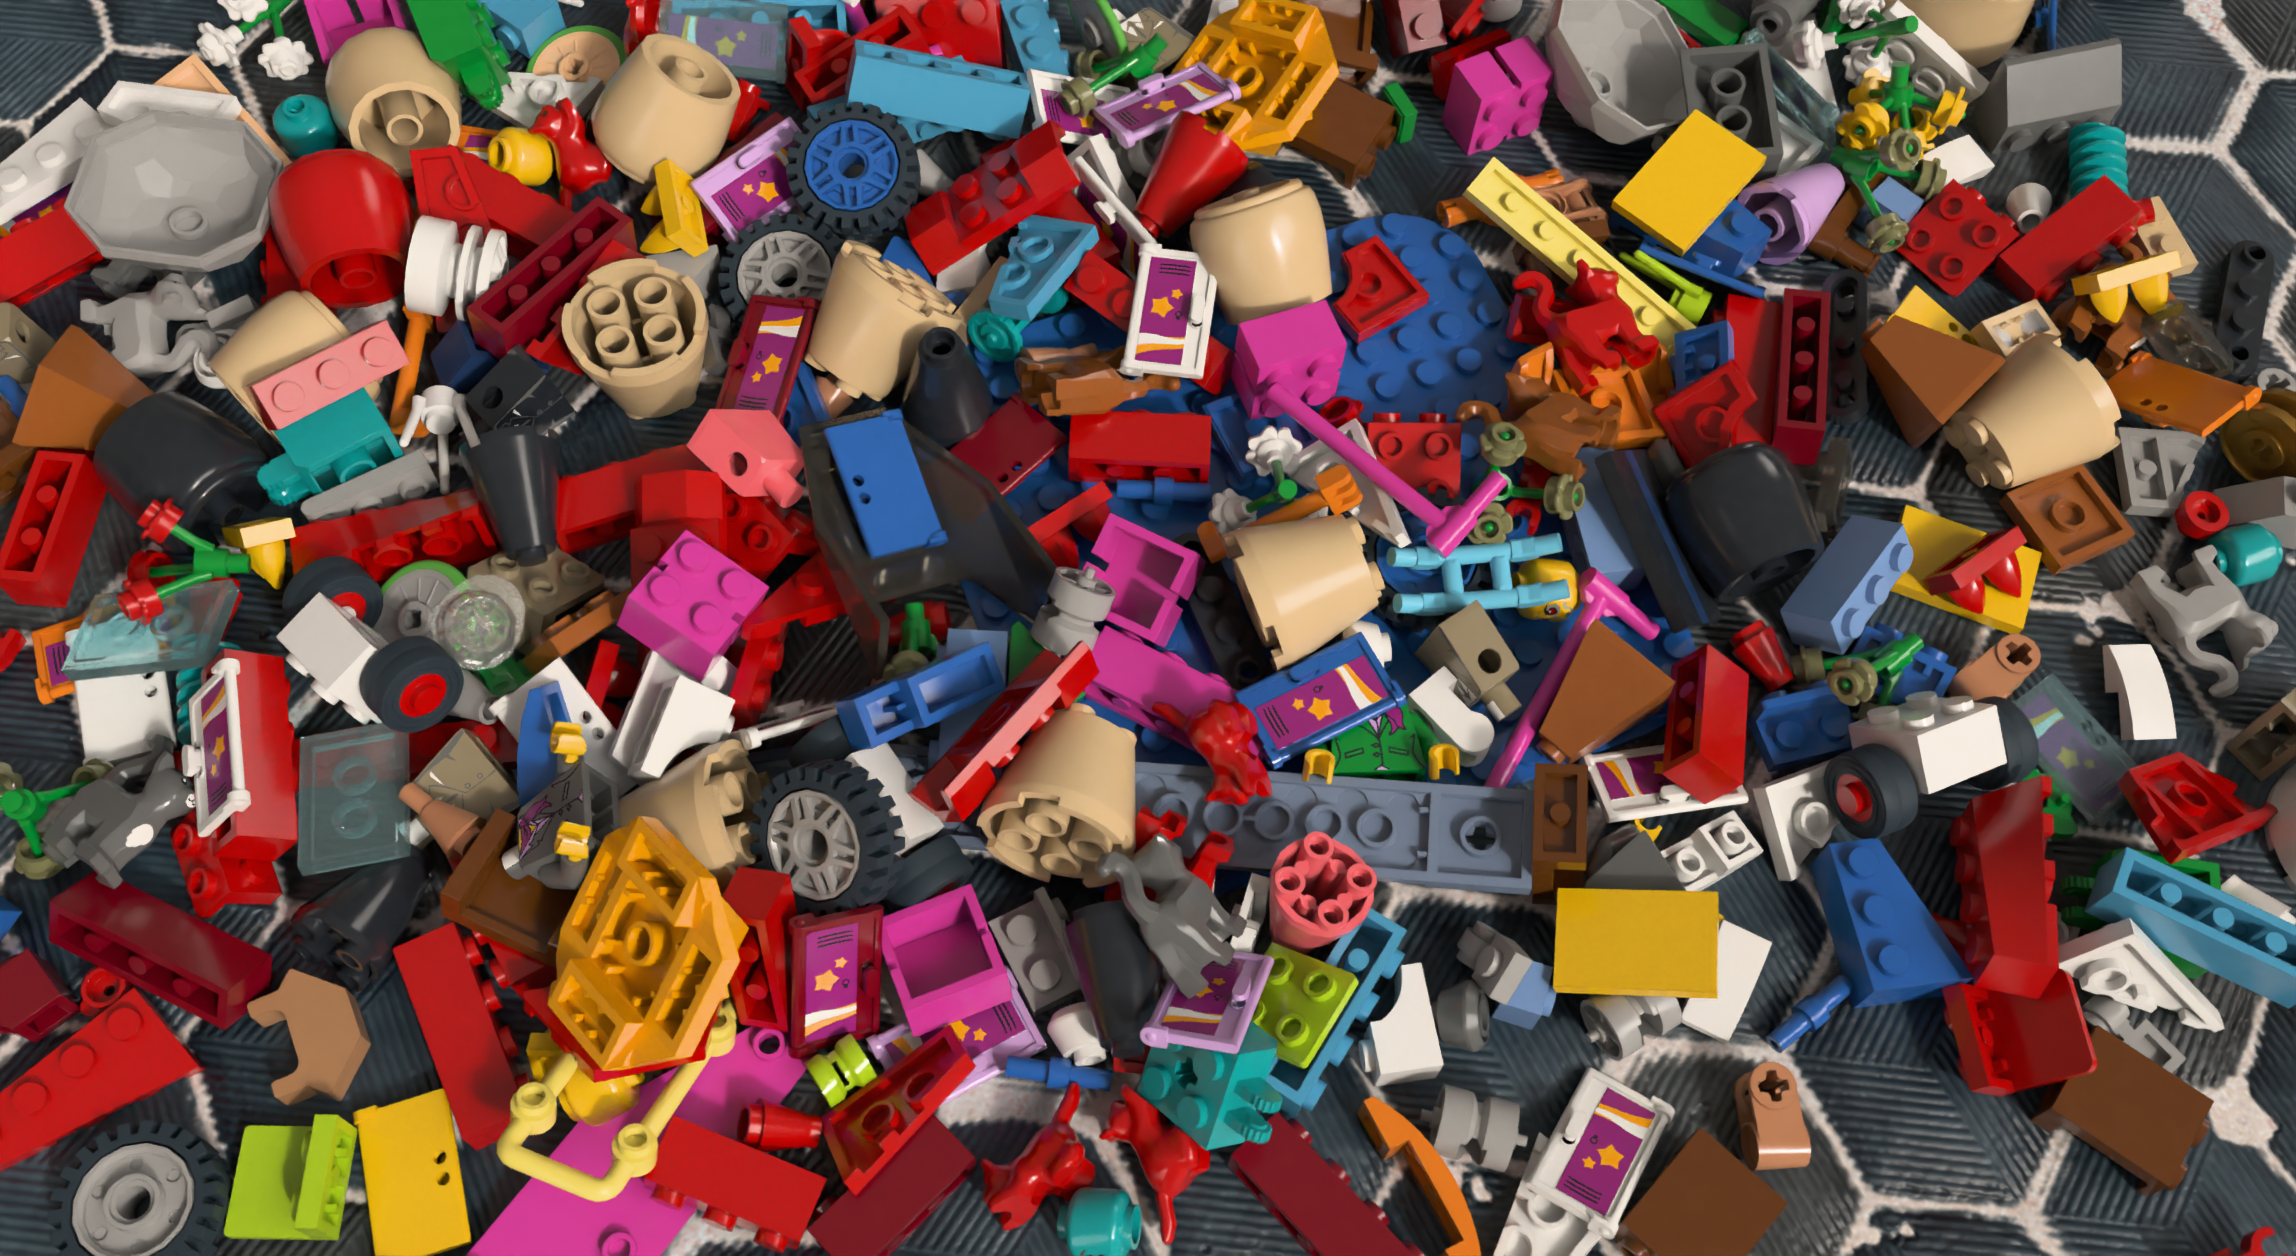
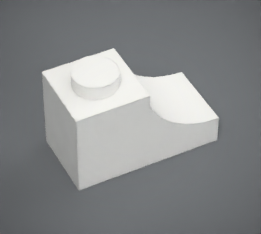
(682, 719)
(1404, 1042)

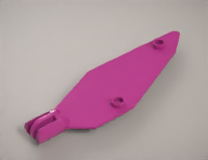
(558, 1223)

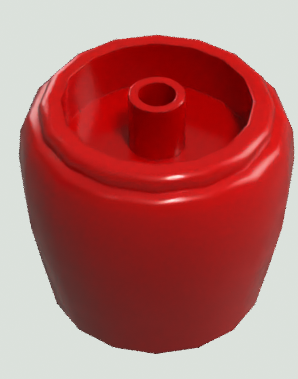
(343, 226)

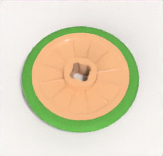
(582, 50)

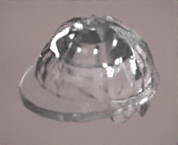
(479, 621)

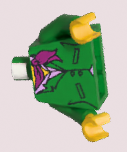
(1385, 747)

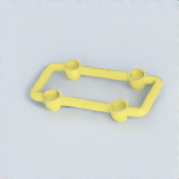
(633, 1147)

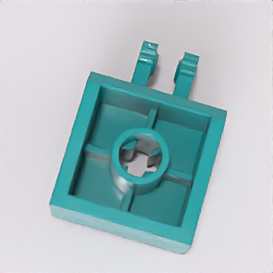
(329, 449)
(1213, 1091)

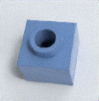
(1892, 198)
(1530, 1000)

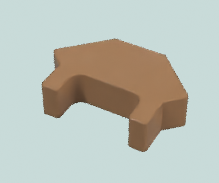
(324, 1031)

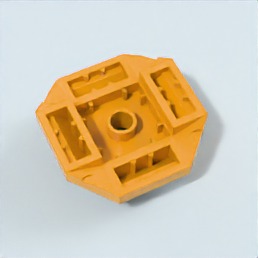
(1279, 62)
(644, 950)

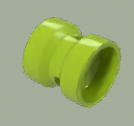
(850, 1062)

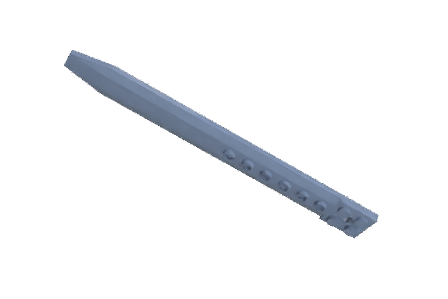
(1395, 826)

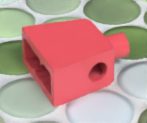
(750, 453)

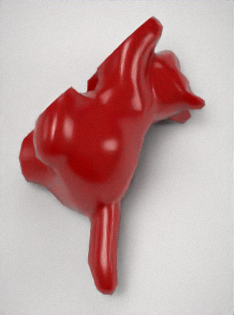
(576, 159)
(1222, 737)
(1164, 1151)
(1048, 1165)

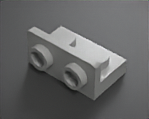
(1036, 951)

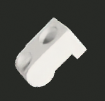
(1451, 718)

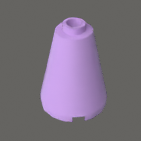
(1793, 208)

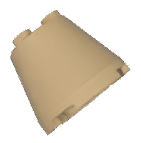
(873, 321)
(639, 335)
(2035, 417)
(1303, 582)
(1065, 799)
(706, 806)

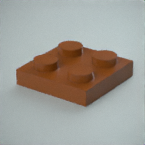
(2067, 518)
(575, 629)

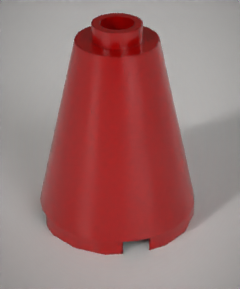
(1187, 174)

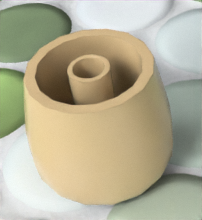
(392, 96)
(665, 105)
(1264, 250)
(275, 337)

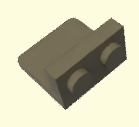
(544, 588)

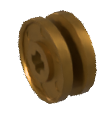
(2263, 439)

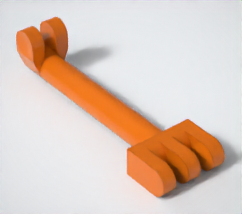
(417, 327)
(1335, 490)

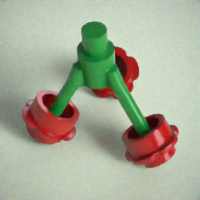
(158, 571)

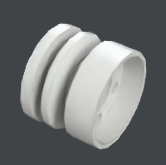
(445, 269)

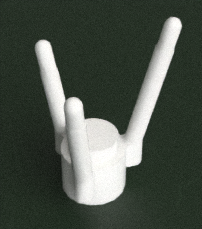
(440, 412)

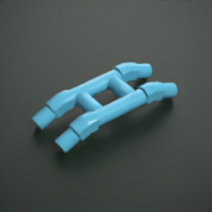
(1499, 556)

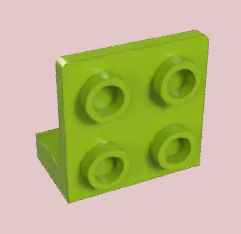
(1301, 1003)
(292, 1181)

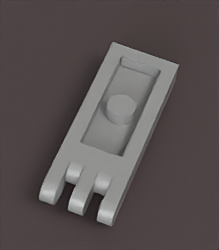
(378, 489)

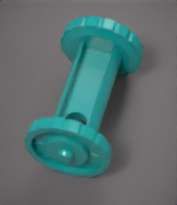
(1000, 335)

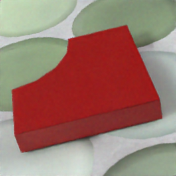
(1377, 290)
(1706, 413)

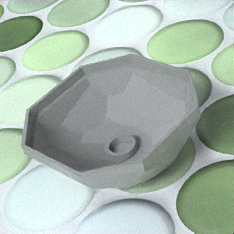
(1617, 67)
(175, 191)

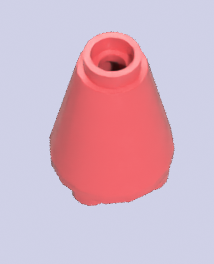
(1318, 893)

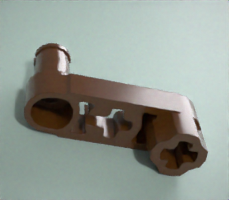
(1832, 238)

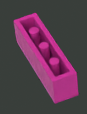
(1138, 676)

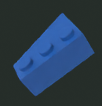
(1733, 238)
(1882, 927)

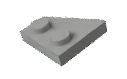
(2154, 468)

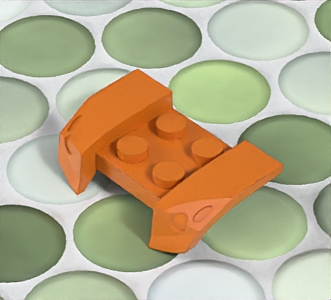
(1626, 388)

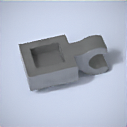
(718, 342)

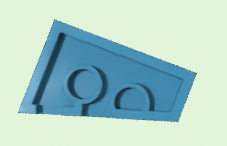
(1039, 264)

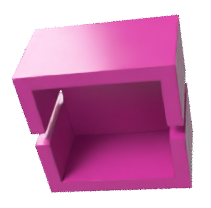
(335, 22)
(1488, 105)
(1290, 348)
(1147, 578)
(689, 605)
(941, 962)

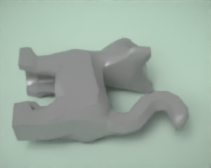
(140, 327)
(2204, 607)

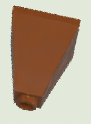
(1924, 373)
(76, 395)
(1601, 696)

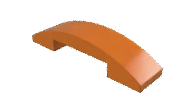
(1395, 1134)

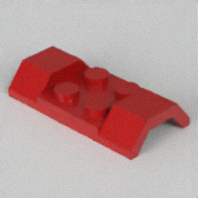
(991, 198)
(667, 507)
(964, 772)

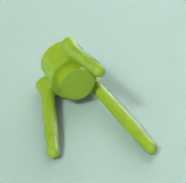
(1686, 297)

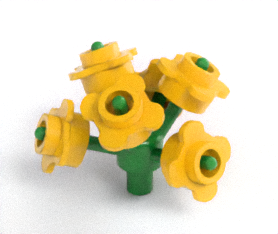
(1897, 94)

